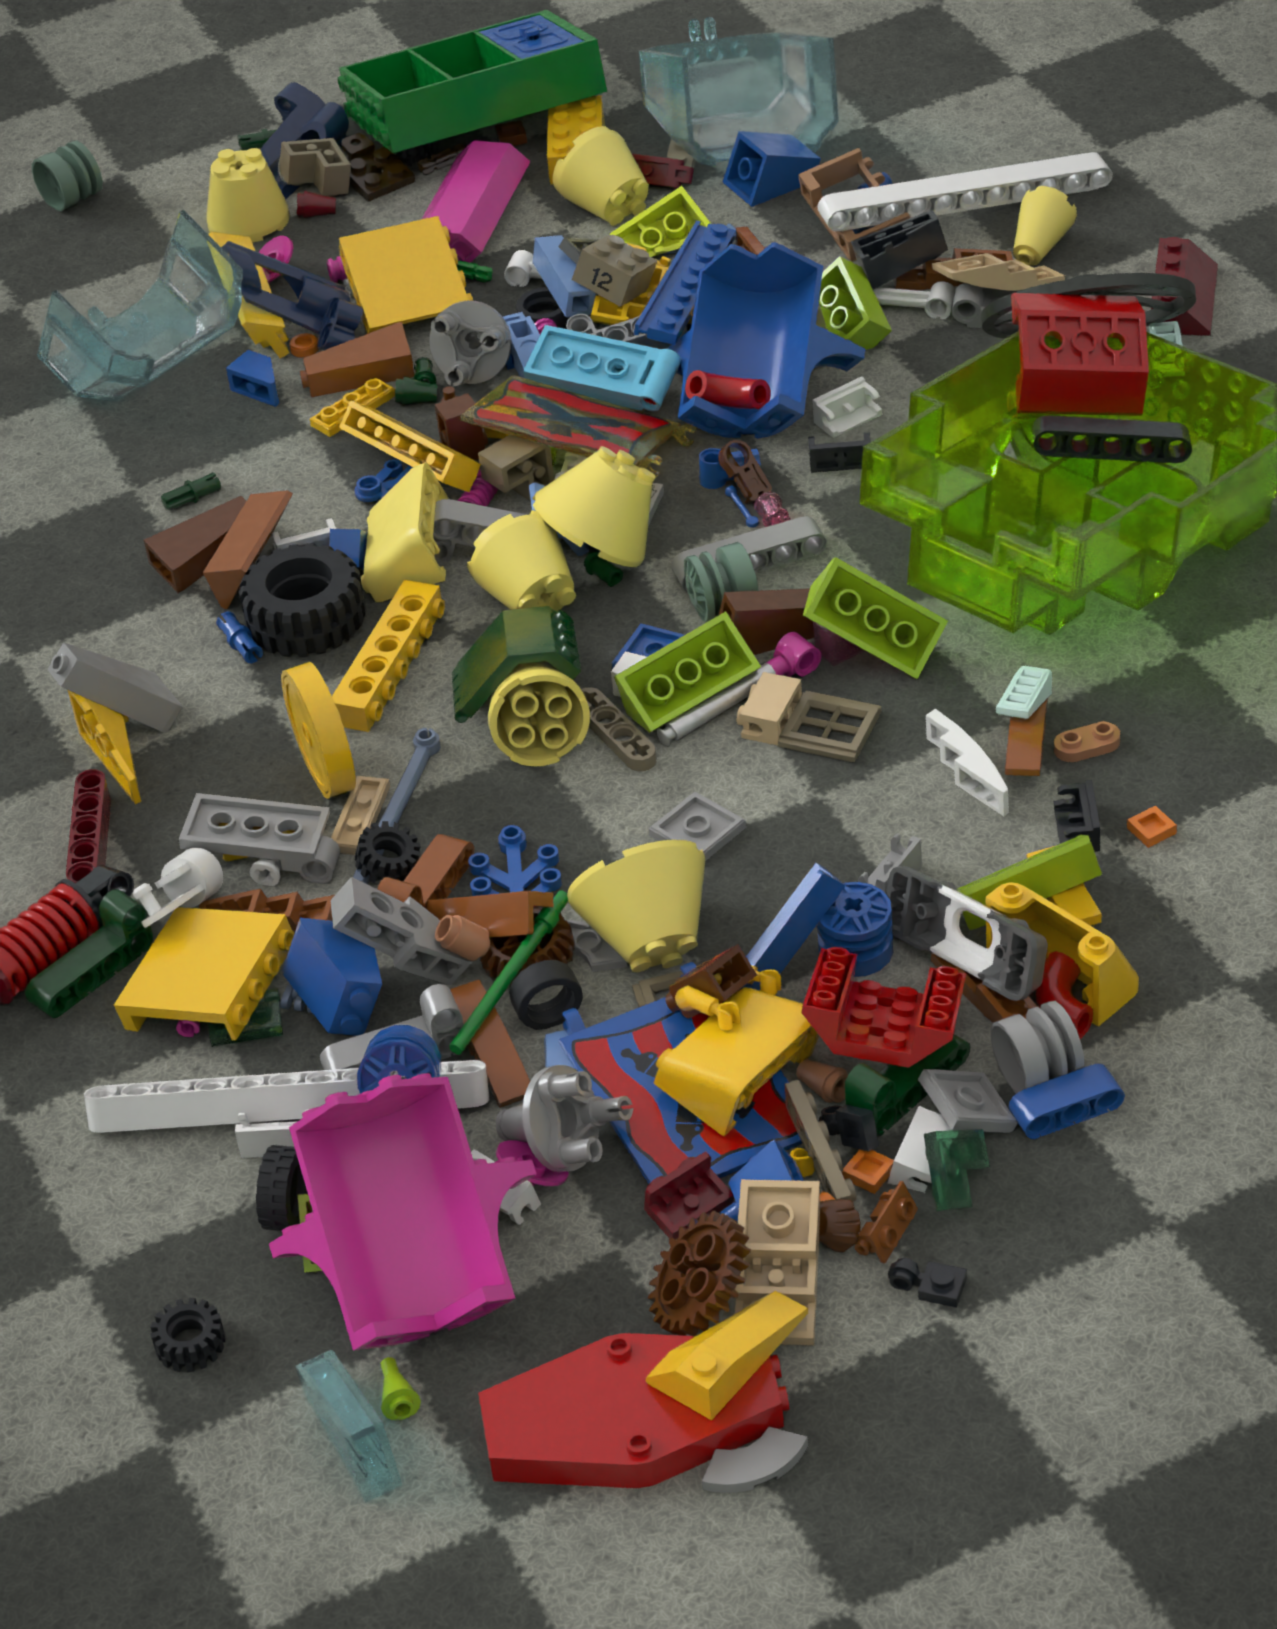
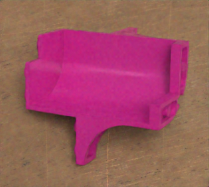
(401, 1211)

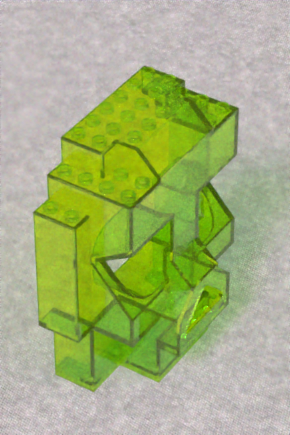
(1043, 531)

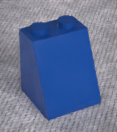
(766, 165)
(333, 976)

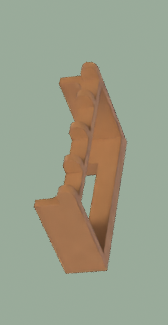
(836, 171)

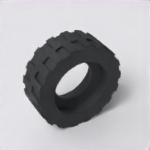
(278, 1188)

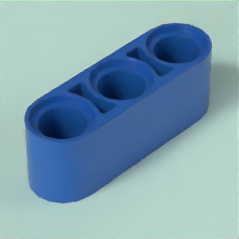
(1066, 1100)

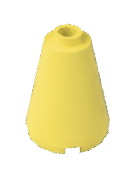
(1041, 223)

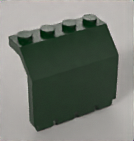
(511, 640)

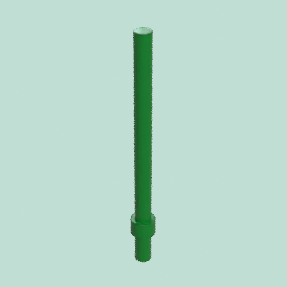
(544, 923)

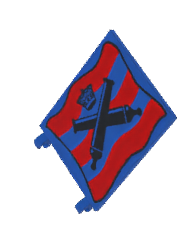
(661, 1131)

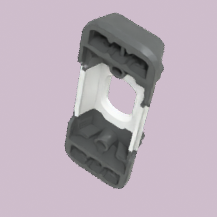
(928, 918)

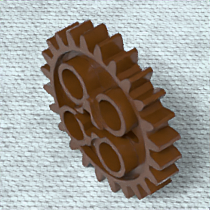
(699, 1274)

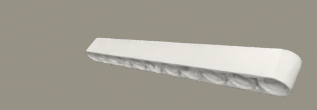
(962, 191)
(259, 1096)

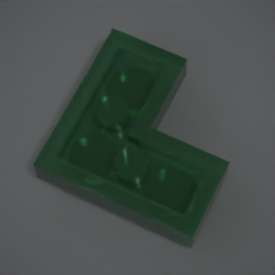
(949, 1159)

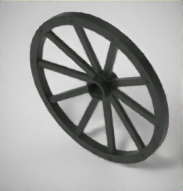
(1109, 285)

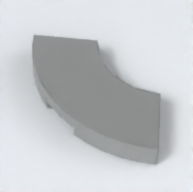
(594, 948)
(748, 1466)

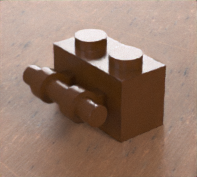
(457, 434)

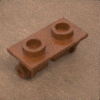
(889, 1223)

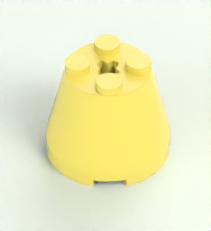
(602, 176)
(244, 196)
(522, 563)
(538, 714)

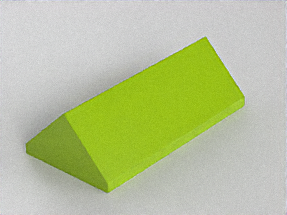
(874, 617)
(685, 673)
(1043, 873)

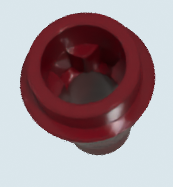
(314, 204)

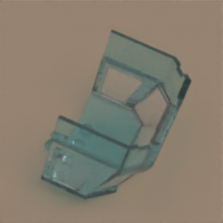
(740, 83)
(176, 317)

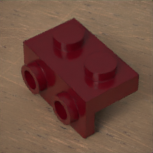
(686, 1195)

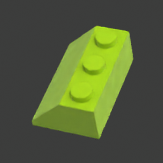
(851, 305)

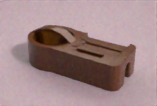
(749, 476)

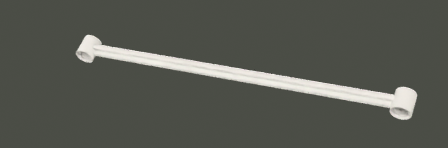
(937, 301)

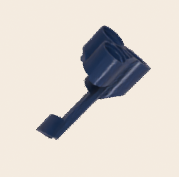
(303, 119)
(321, 303)

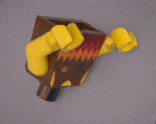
(715, 982)

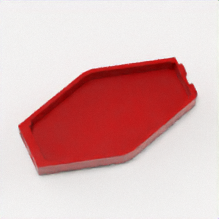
(603, 1426)

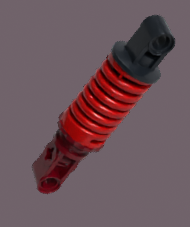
(54, 927)

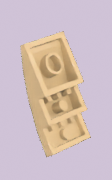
(993, 273)
(784, 1246)

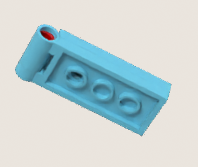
(603, 368)

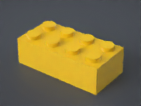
(568, 123)

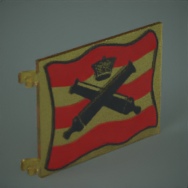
(573, 421)

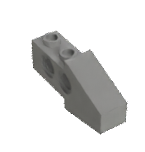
(396, 929)

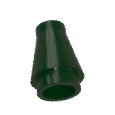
(414, 391)

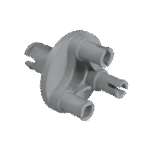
(460, 353)
(561, 1118)

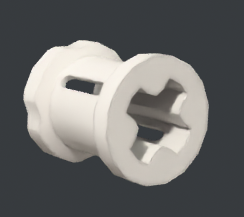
(266, 871)

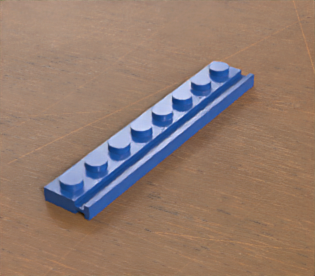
(675, 295)

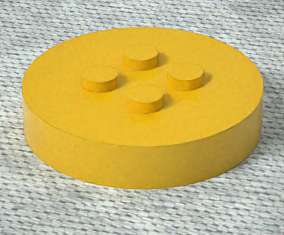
(318, 729)

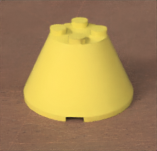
(601, 504)
(645, 902)

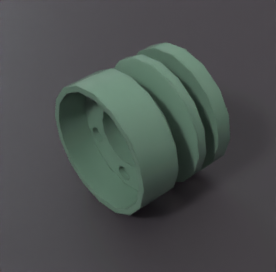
(67, 175)
(710, 578)

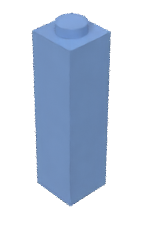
(557, 273)

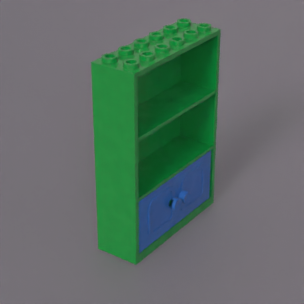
(472, 80)

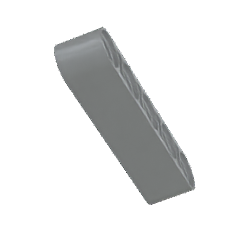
(767, 546)

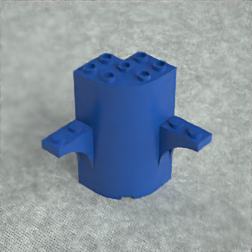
(758, 323)

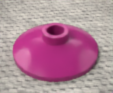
(279, 249)
(522, 1152)

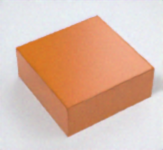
(1151, 826)
(868, 1170)

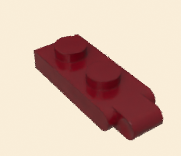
(664, 171)

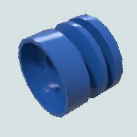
(861, 924)
(400, 1050)

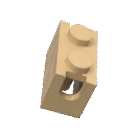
(769, 707)

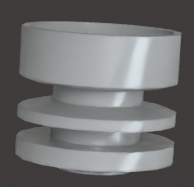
(1036, 1046)

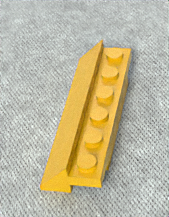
(259, 324)

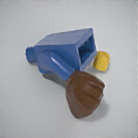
(838, 1217)

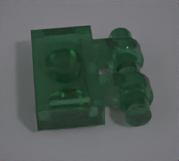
(263, 1023)

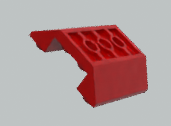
(1084, 371)
(879, 1020)

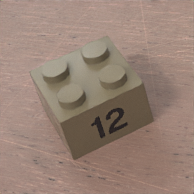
(614, 269)

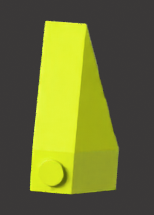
(663, 224)

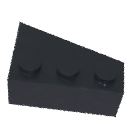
(899, 248)

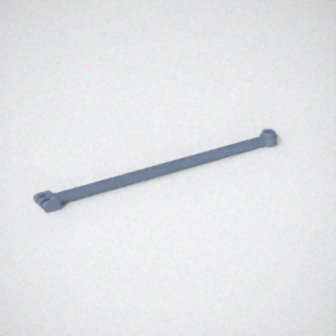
(424, 748)

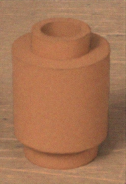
(462, 937)

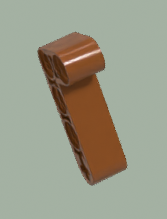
(434, 872)

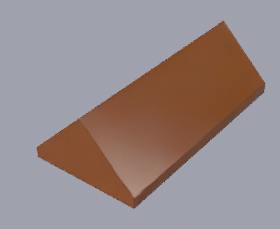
(244, 543)

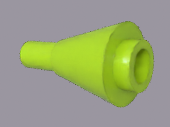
(398, 1396)

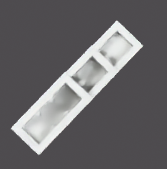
(971, 765)

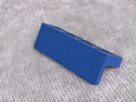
(795, 921)

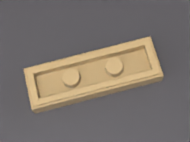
(360, 811)

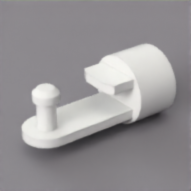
(185, 880)

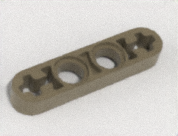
(619, 727)

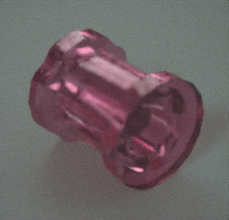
(770, 508)

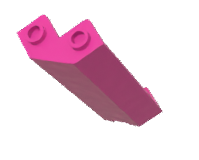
(477, 194)

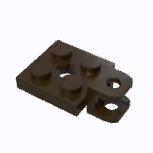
(368, 162)

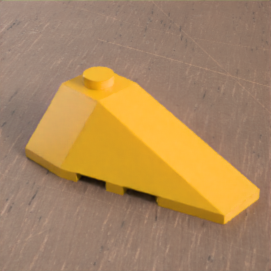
(108, 738)

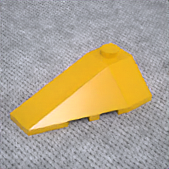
(724, 1357)

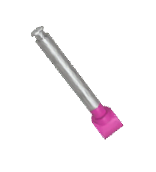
(791, 656)

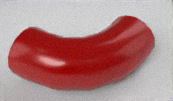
(727, 390)
(1057, 985)

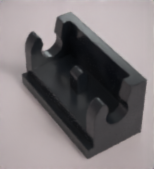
(836, 455)
(1078, 814)

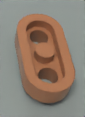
(1087, 742)

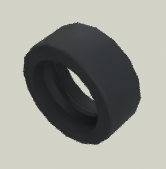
(539, 300)
(536, 978)

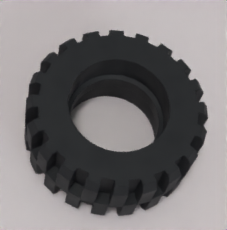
(302, 599)

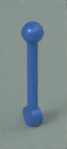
(751, 521)

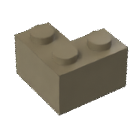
(315, 162)
(516, 464)

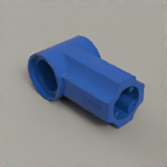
(711, 473)

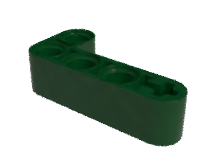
(95, 958)
(898, 1087)

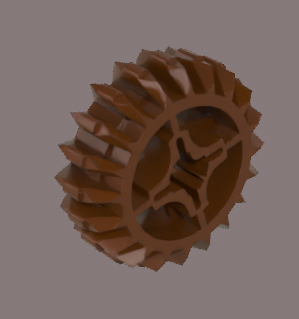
(554, 946)

